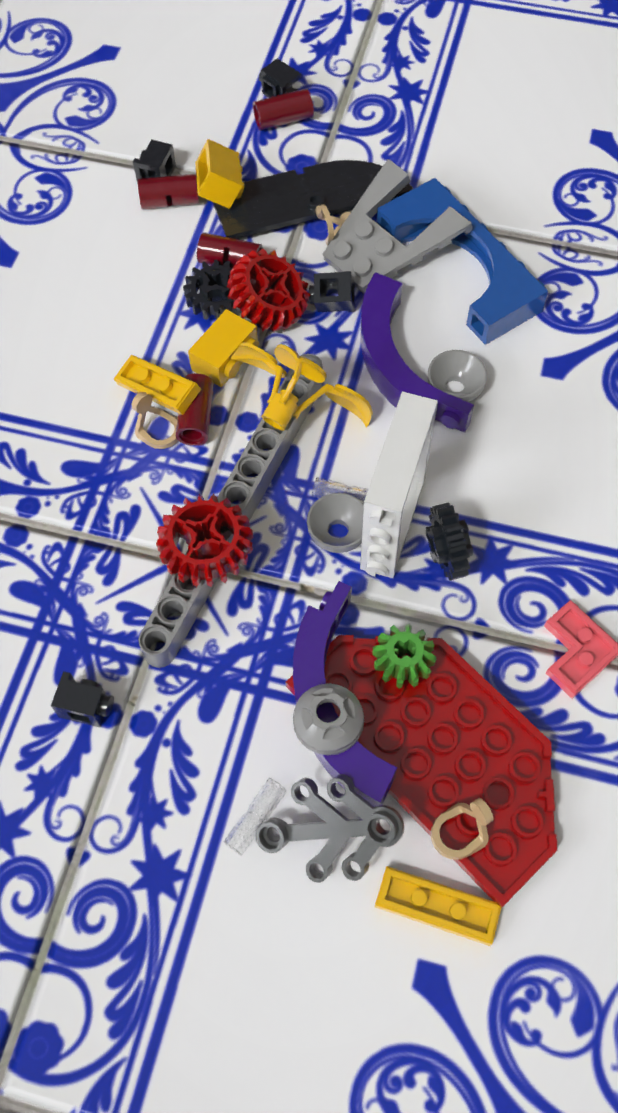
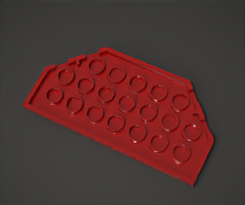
(455, 745)

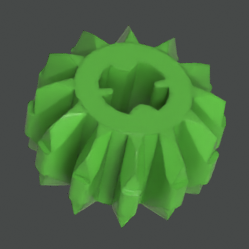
(408, 667)

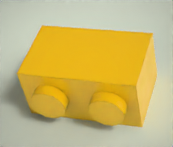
(219, 174)
(214, 349)

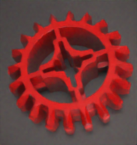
(268, 290)
(209, 557)

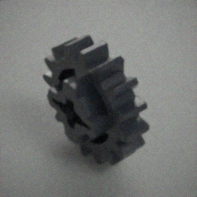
(213, 290)
(449, 541)

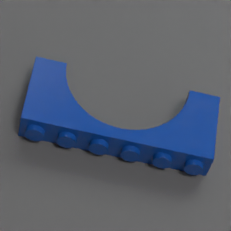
(512, 290)

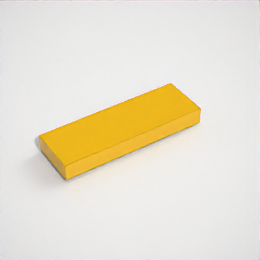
(162, 385)
(438, 906)

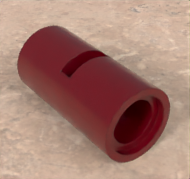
(283, 109)
(168, 191)
(223, 248)
(195, 422)

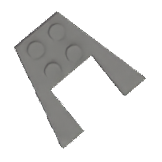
(368, 248)

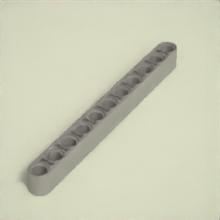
(237, 487)

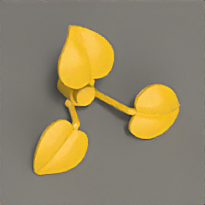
(283, 405)

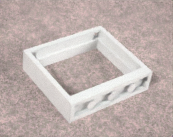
(397, 484)

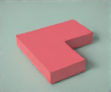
(588, 646)

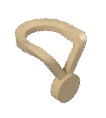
(323, 214)
(142, 404)
(483, 816)

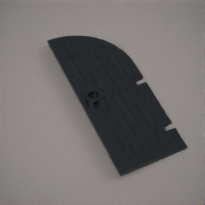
(293, 198)

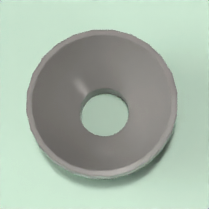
(460, 367)
(332, 510)
(329, 737)

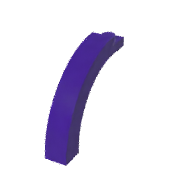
(386, 365)
(369, 773)

